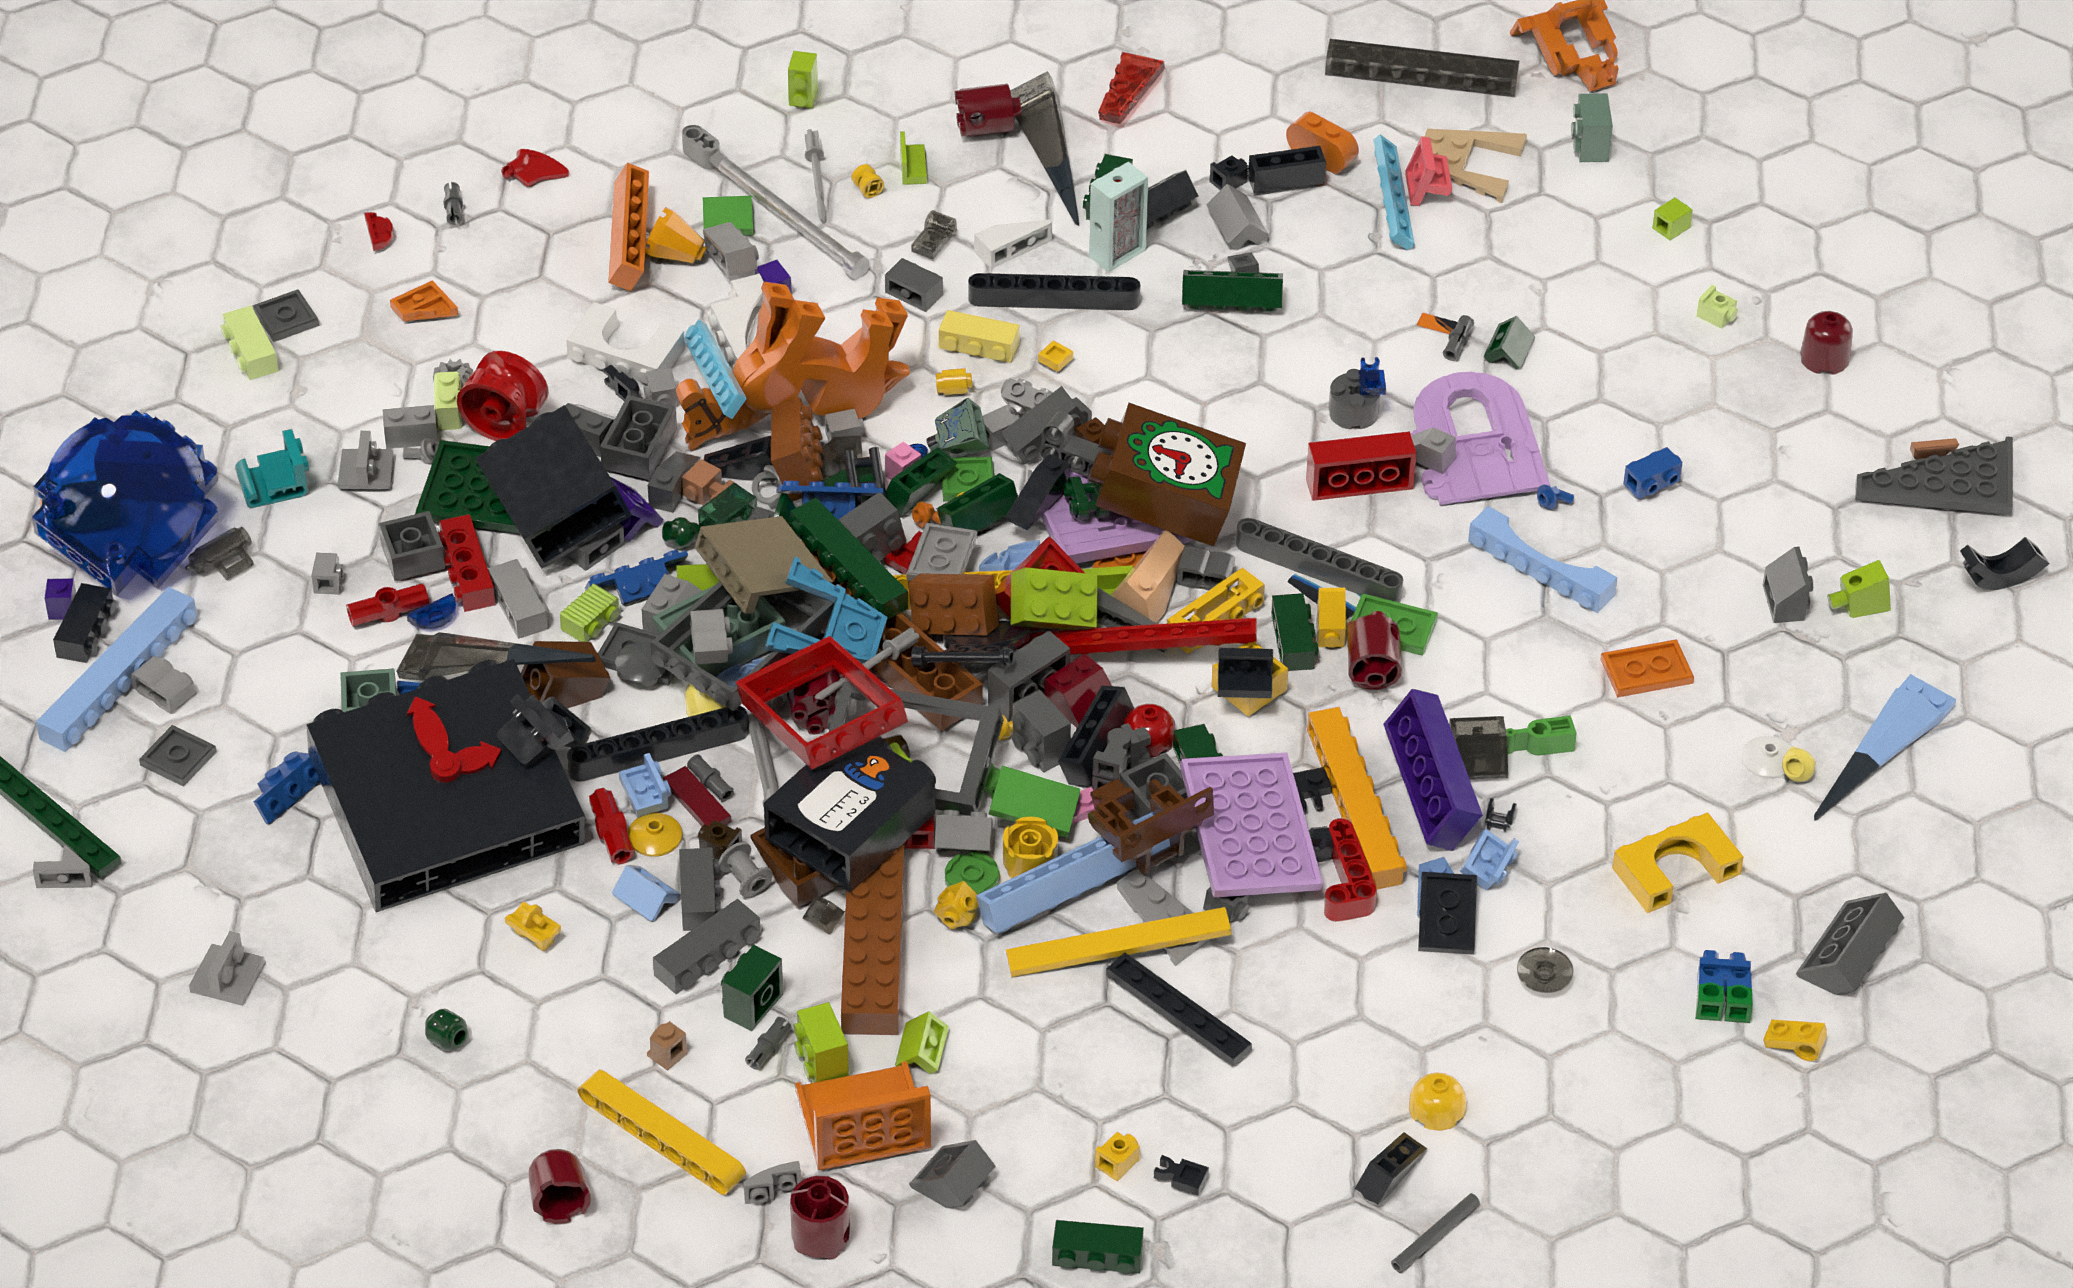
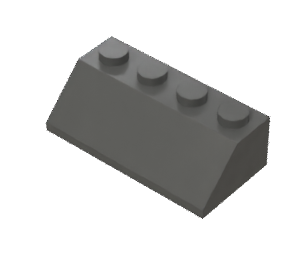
(1851, 944)

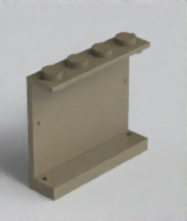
(753, 557)

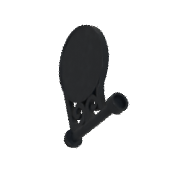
(993, 648)

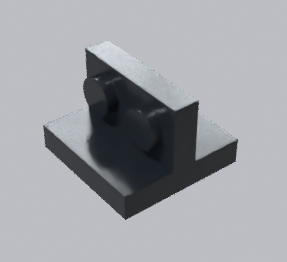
(1245, 672)

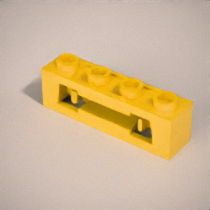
(1224, 605)

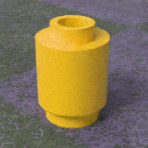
(953, 381)

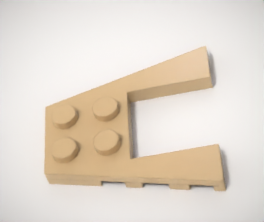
(1458, 147)

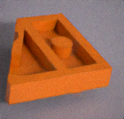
(423, 303)

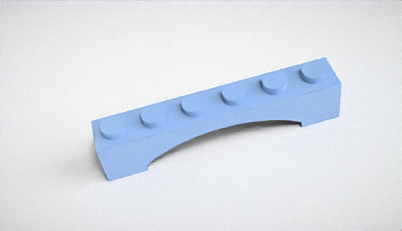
(1587, 586)

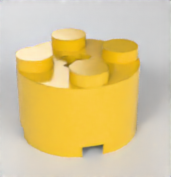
(1028, 845)

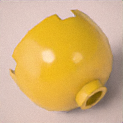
(1437, 1101)

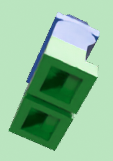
(1724, 976)

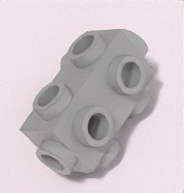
(1021, 396)

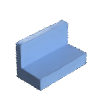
(644, 891)

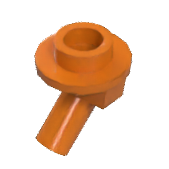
(924, 513)

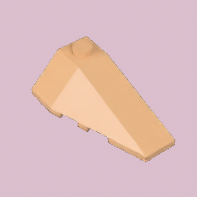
(1152, 578)

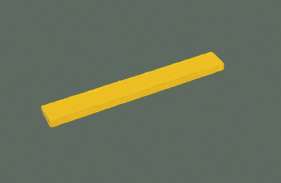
(1117, 941)

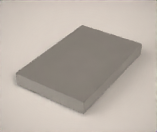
(942, 550)

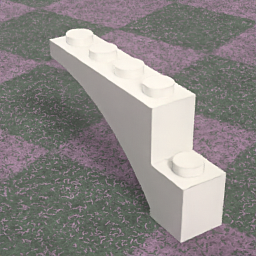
(736, 316)

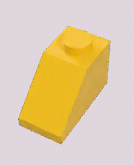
(1331, 617)

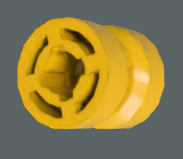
(867, 180)

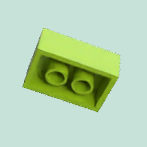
(1053, 599)

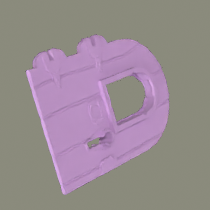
(1481, 459)

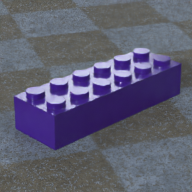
(1432, 769)

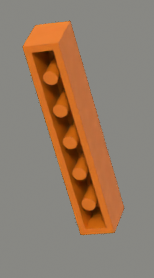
(628, 227)

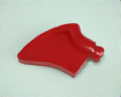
(533, 167)

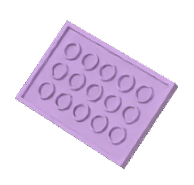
(1257, 828)

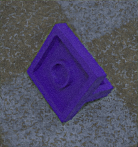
(639, 508)

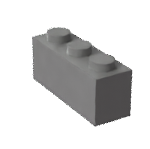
(730, 249)
(519, 598)

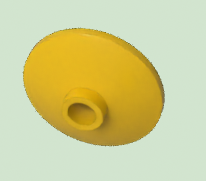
(655, 834)

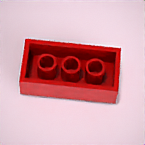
(1360, 466)

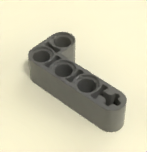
(1060, 442)

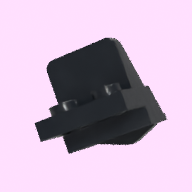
(533, 731)

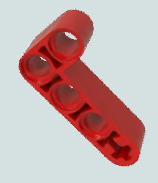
(1357, 890)

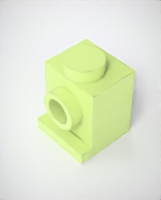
(1716, 307)

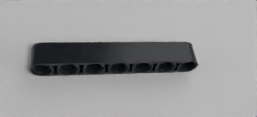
(1054, 291)
(661, 741)

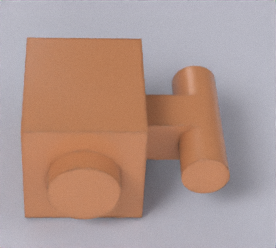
(703, 482)

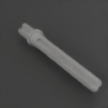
(762, 756)

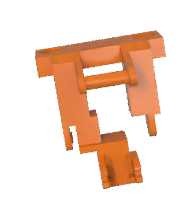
(1564, 57)

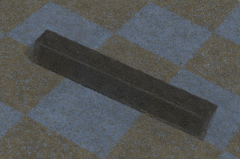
(1422, 67)

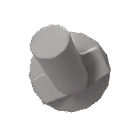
(425, 453)

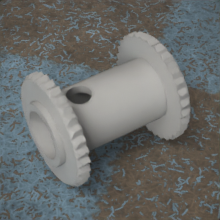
(737, 860)

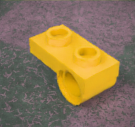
(1800, 1036)

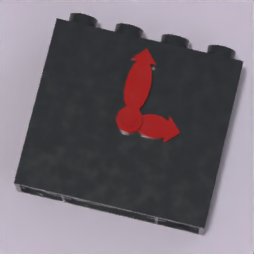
(434, 791)

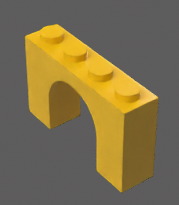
(1697, 837)

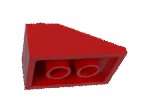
(1045, 556)

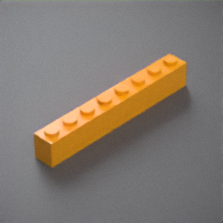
(1355, 794)

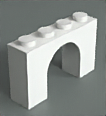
(590, 346)

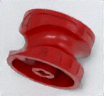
(502, 395)

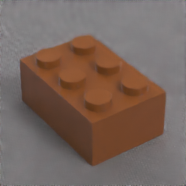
(953, 603)

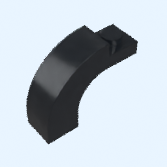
(2005, 569)

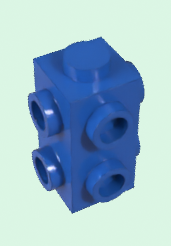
(1652, 473)

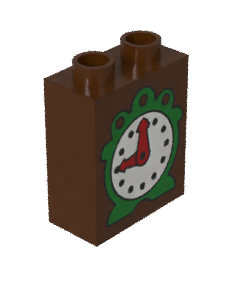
(1167, 473)

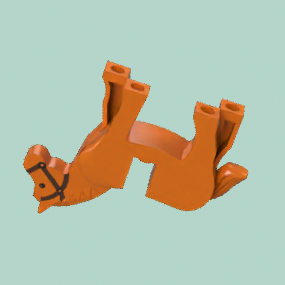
(792, 359)

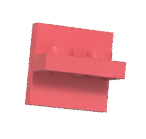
(1427, 173)

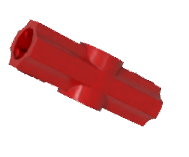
(387, 604)
(611, 826)

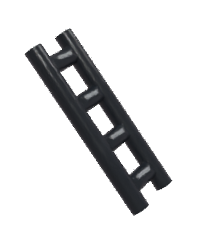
(873, 461)

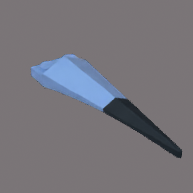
(1904, 718)

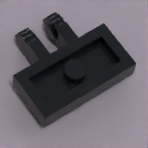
(1312, 785)

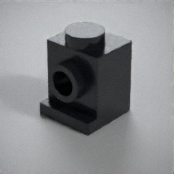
(1229, 171)

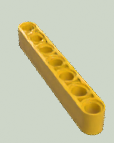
(661, 1132)

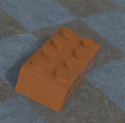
(795, 444)

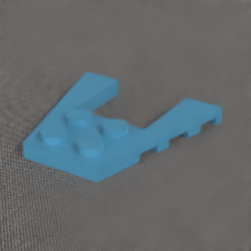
(851, 623)

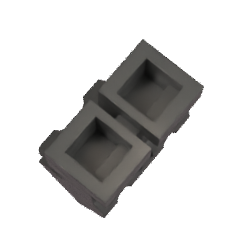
(1123, 751)

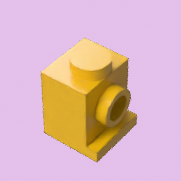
(1117, 1155)

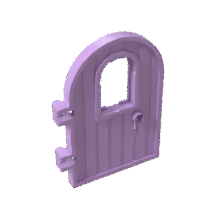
(1098, 536)

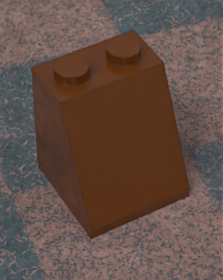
(567, 682)

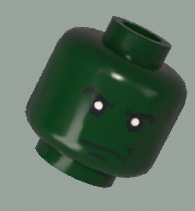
(446, 1029)

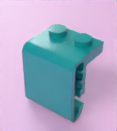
(278, 475)

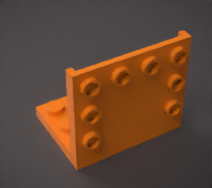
(865, 1116)

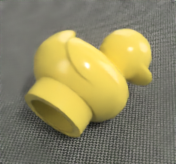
(1798, 764)

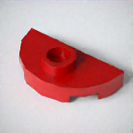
(379, 230)

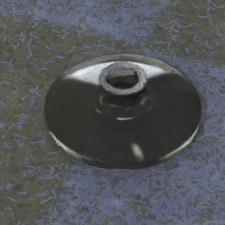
(1545, 970)

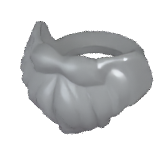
(770, 472)

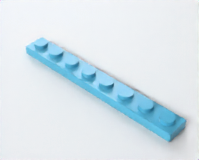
(715, 368)

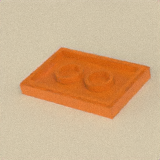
(1647, 668)

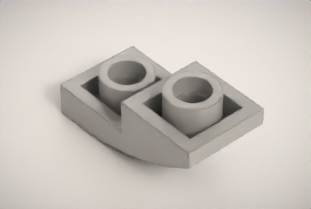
(763, 1184)

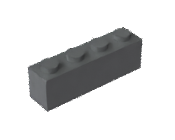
(706, 946)

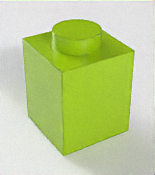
(1672, 218)

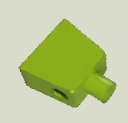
(1863, 591)

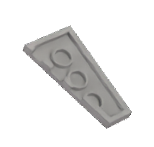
(1153, 904)

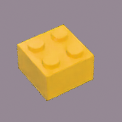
(1251, 705)

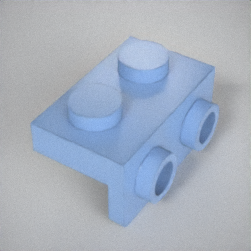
(645, 787)
(1489, 859)

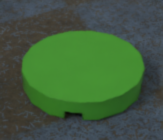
(975, 869)

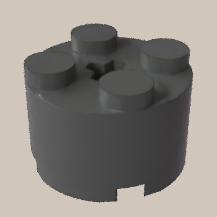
(1347, 405)

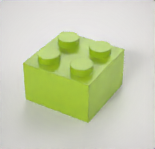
(821, 1043)

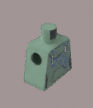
(960, 430)

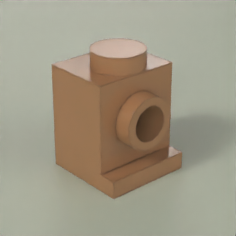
(664, 1039)

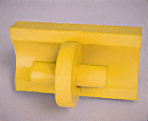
(532, 923)

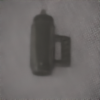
(221, 550)

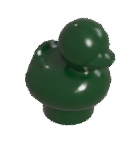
(680, 532)

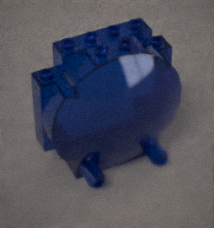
(126, 499)

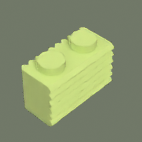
(445, 400)

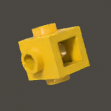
(957, 905)

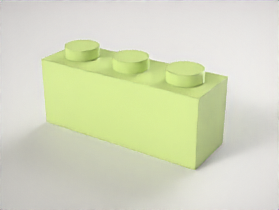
(249, 343)

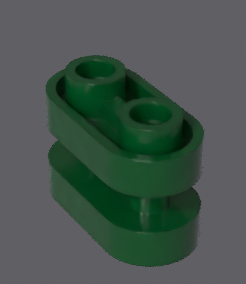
(1079, 504)

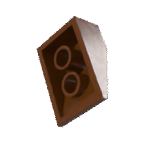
(795, 878)

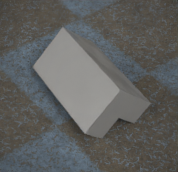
(1236, 217)

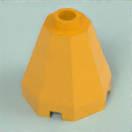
(675, 239)

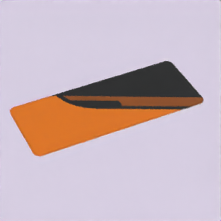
(1436, 323)

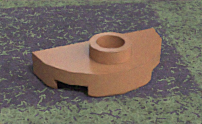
(1941, 447)

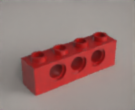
(466, 563)

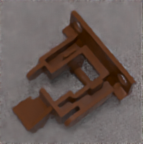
(1171, 821)

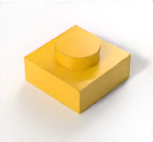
(1055, 356)

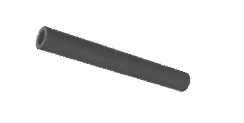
(1435, 1232)

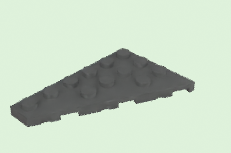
(1967, 480)

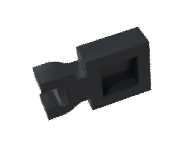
(621, 383)
(1184, 1176)

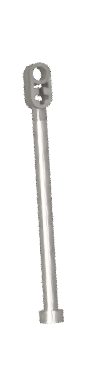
(705, 151)

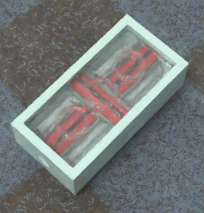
(1118, 216)

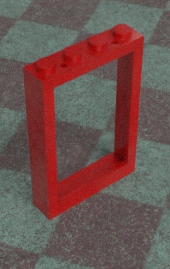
(805, 666)

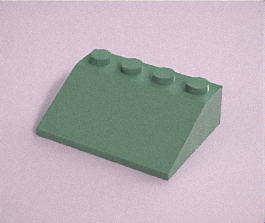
(746, 630)

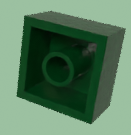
(752, 987)

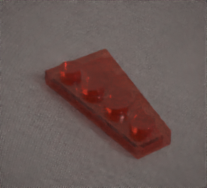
(1130, 83)

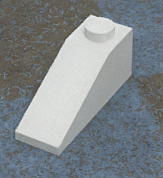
(1010, 240)

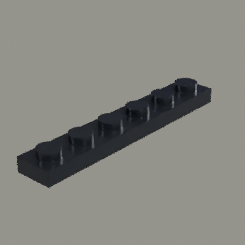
(1179, 1009)

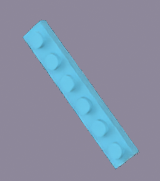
(1393, 192)

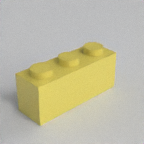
(979, 336)

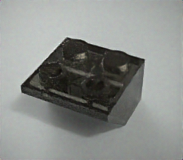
(1482, 746)

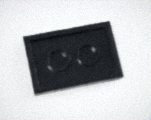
(1447, 913)

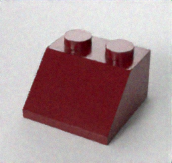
(1075, 687)

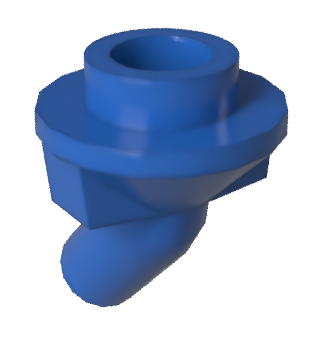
(1548, 496)

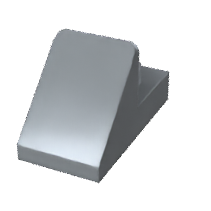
(68, 873)

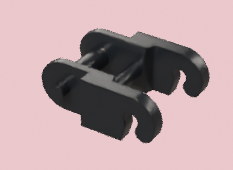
(1508, 818)

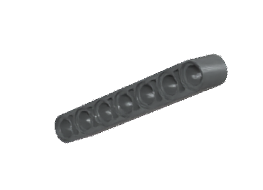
(1317, 560)

